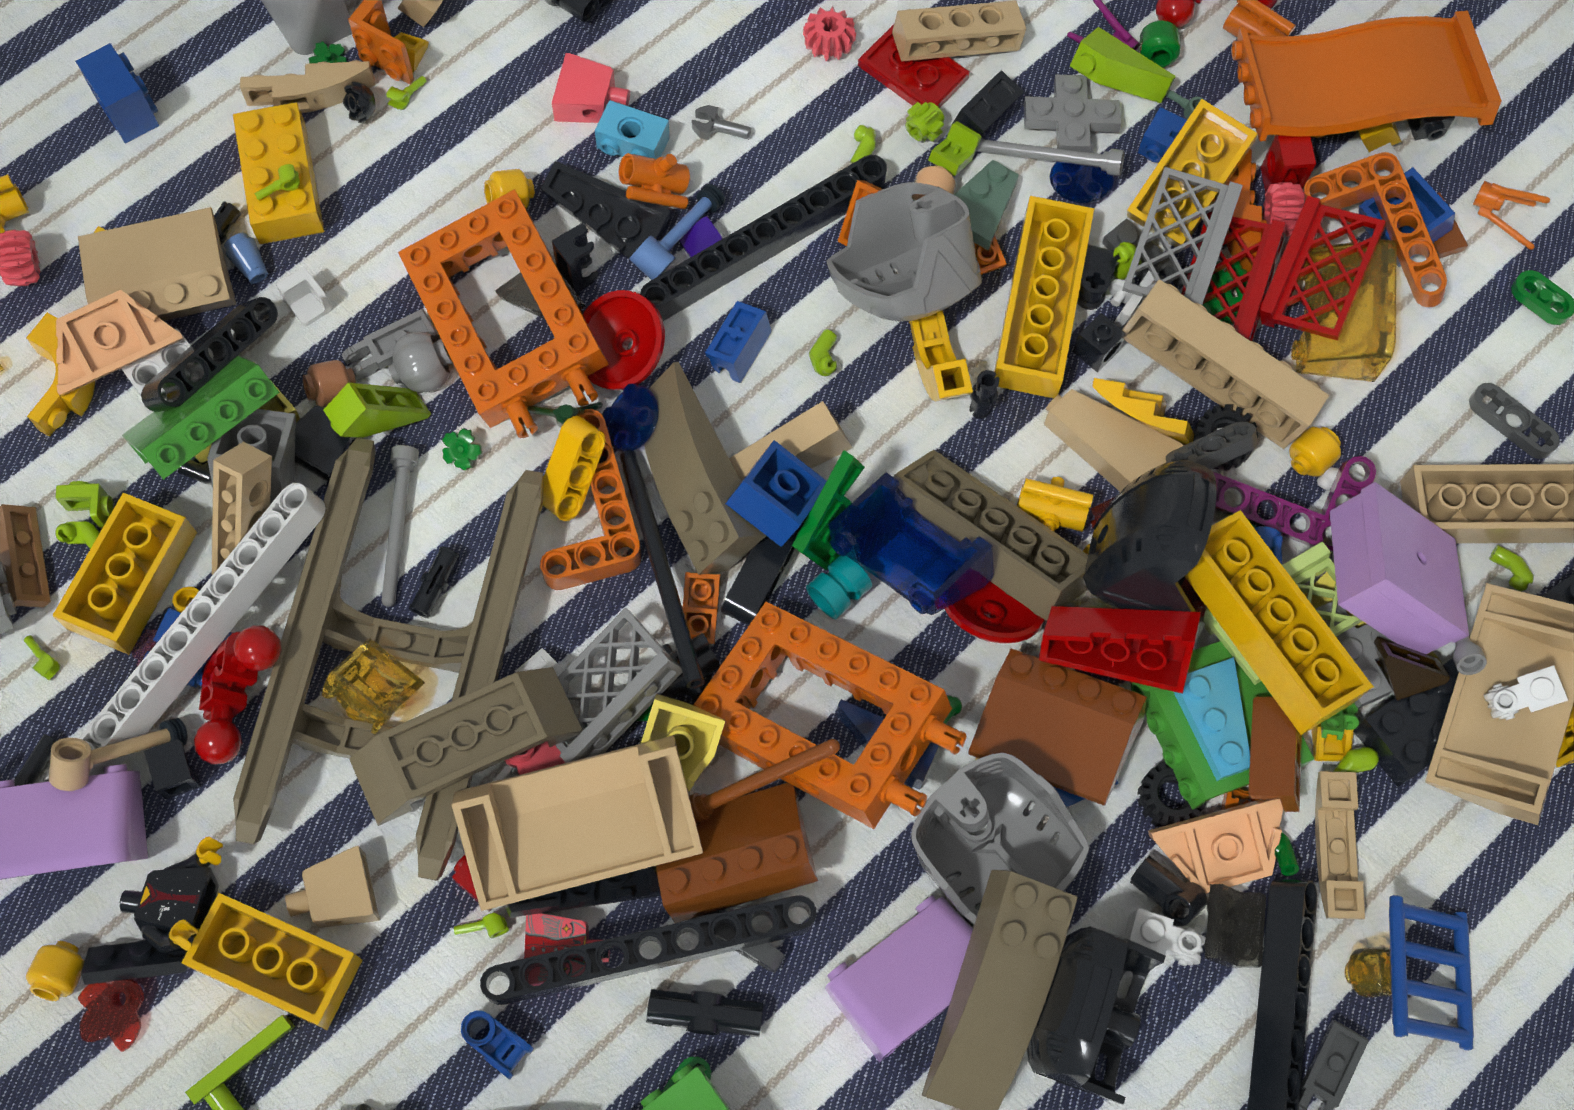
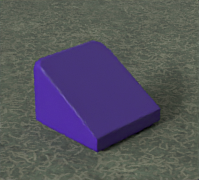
(700, 237)

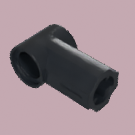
(1168, 892)

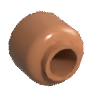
(326, 380)

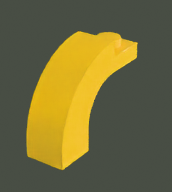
(937, 365)
(53, 409)

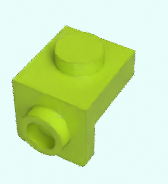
(957, 149)
(86, 496)

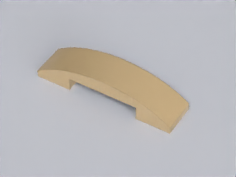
(1336, 845)

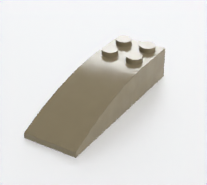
(696, 478)
(1027, 556)
(999, 991)

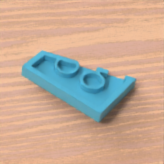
(1216, 717)

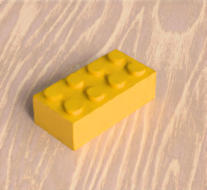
(265, 143)
(1206, 147)
(125, 573)
(272, 961)

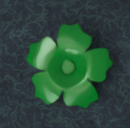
(322, 54)
(460, 449)

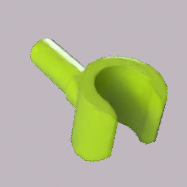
(401, 98)
(287, 181)
(46, 664)
(493, 923)

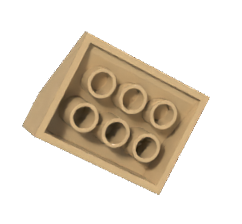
(162, 263)

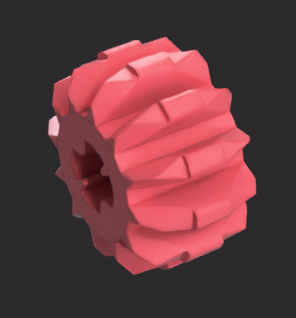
(829, 33)
(1284, 204)
(18, 258)

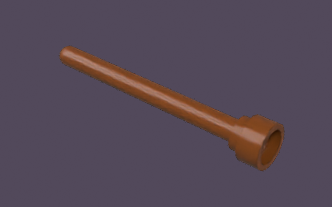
(704, 804)

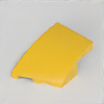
(1145, 408)

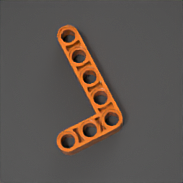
(1396, 216)
(614, 536)

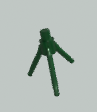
(563, 412)

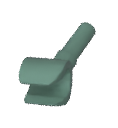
(1184, 103)

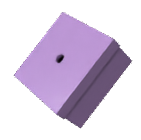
(1397, 571)

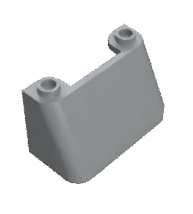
(310, 22)

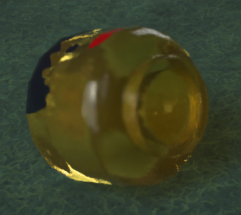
(1370, 971)

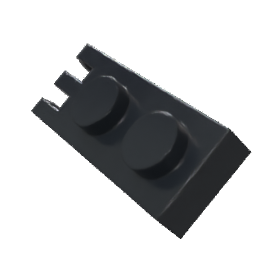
(130, 961)

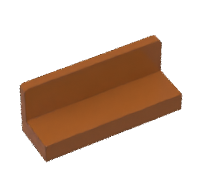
(1274, 755)

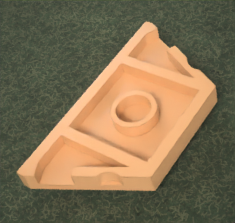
(107, 338)
(1224, 845)

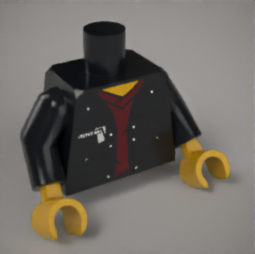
(175, 899)

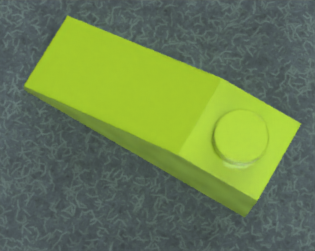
(1120, 67)
(372, 409)

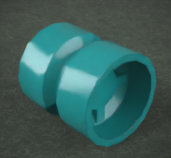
(836, 589)

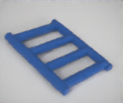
(1402, 986)

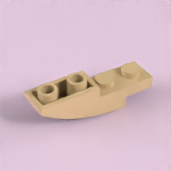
(316, 90)

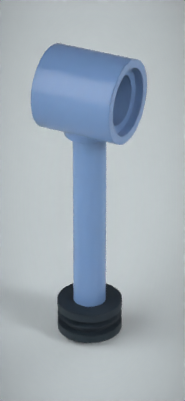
(654, 255)

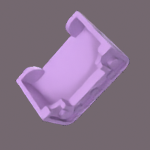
(74, 829)
(903, 978)

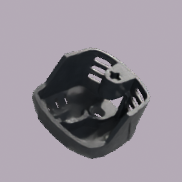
(1152, 538)
(1085, 1013)

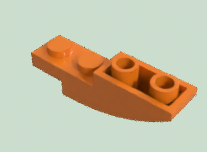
(1245, 209)

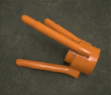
(1492, 197)

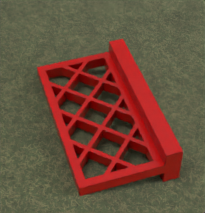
(1294, 259)
(1258, 278)

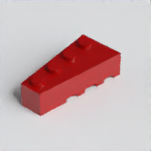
(1123, 643)

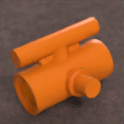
(1257, 20)
(655, 179)

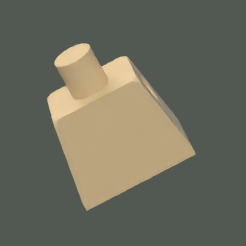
(336, 891)

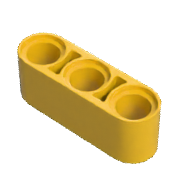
(572, 467)

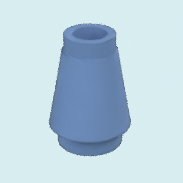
(246, 257)

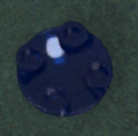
(1080, 182)
(631, 418)

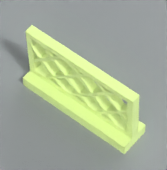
(1301, 569)

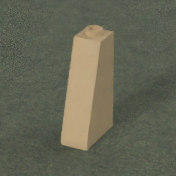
(810, 437)
(1107, 439)

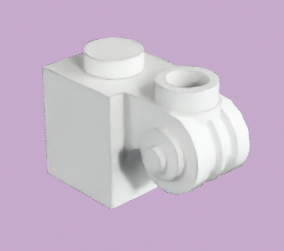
(1534, 691)
(1161, 936)

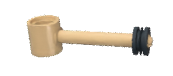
(74, 758)

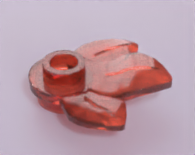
(107, 1015)

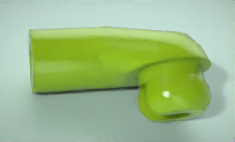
(867, 140)
(1126, 253)
(820, 355)
(77, 533)
(1514, 563)
(1358, 760)

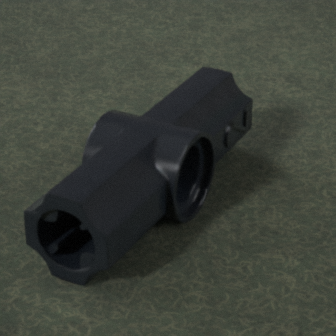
(704, 1013)

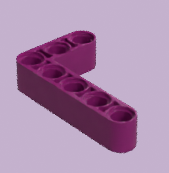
(1284, 509)

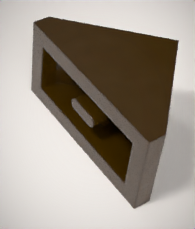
(1408, 669)

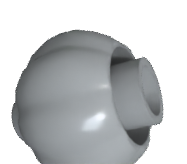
(420, 362)

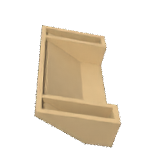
(1509, 761)
(576, 823)

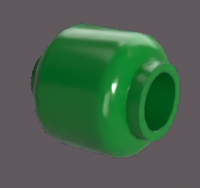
(1160, 42)

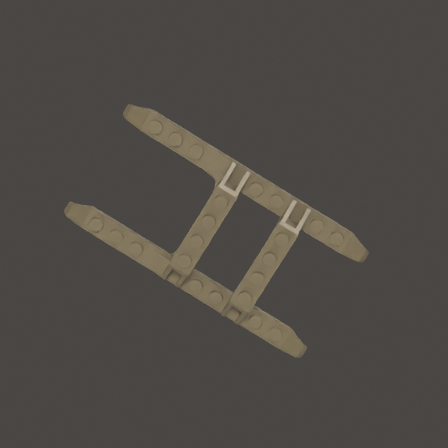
(324, 617)

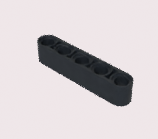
(197, 358)
(758, 578)

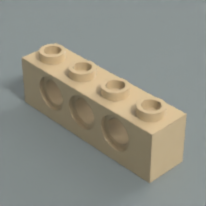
(958, 30)
(239, 497)

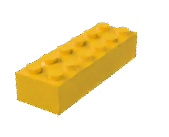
(1043, 297)
(1275, 625)

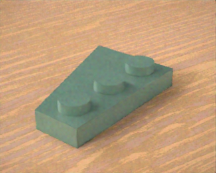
(987, 199)

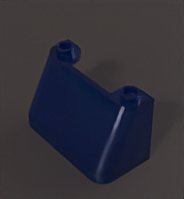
(908, 550)

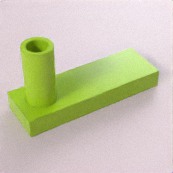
(212, 1086)

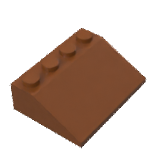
(1060, 724)
(748, 853)

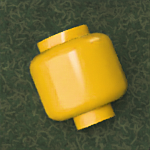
(507, 180)
(1315, 451)
(55, 971)

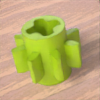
(924, 121)

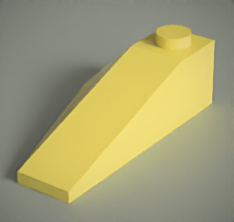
(693, 729)

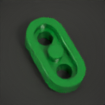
(1543, 297)

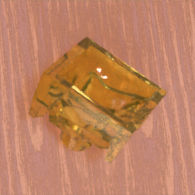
(371, 685)

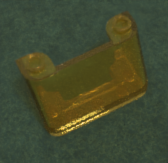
(1370, 328)

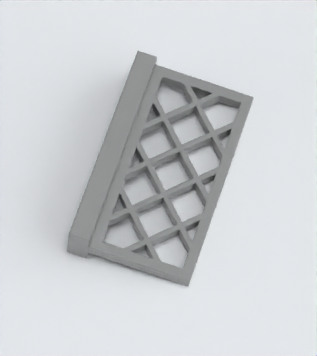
(1211, 240)
(627, 704)

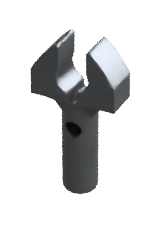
(716, 124)

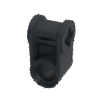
(1096, 276)

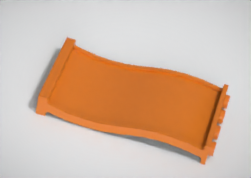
(1365, 76)

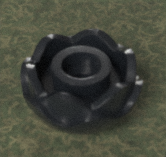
(359, 101)

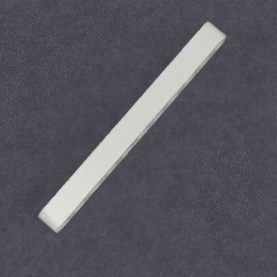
(206, 621)

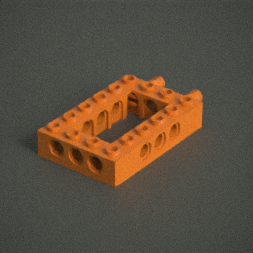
(539, 373)
(877, 779)

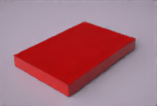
(912, 80)

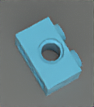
(623, 121)

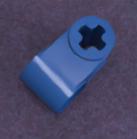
(497, 1043)

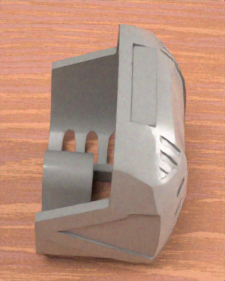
(920, 238)
(996, 794)

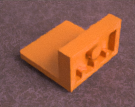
(375, 41)

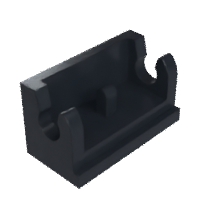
(989, 103)
(573, 255)

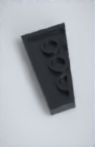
(605, 208)
(620, 888)

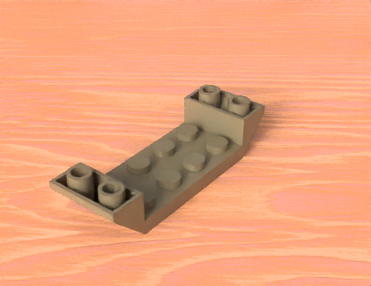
(462, 740)

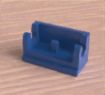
(739, 340)

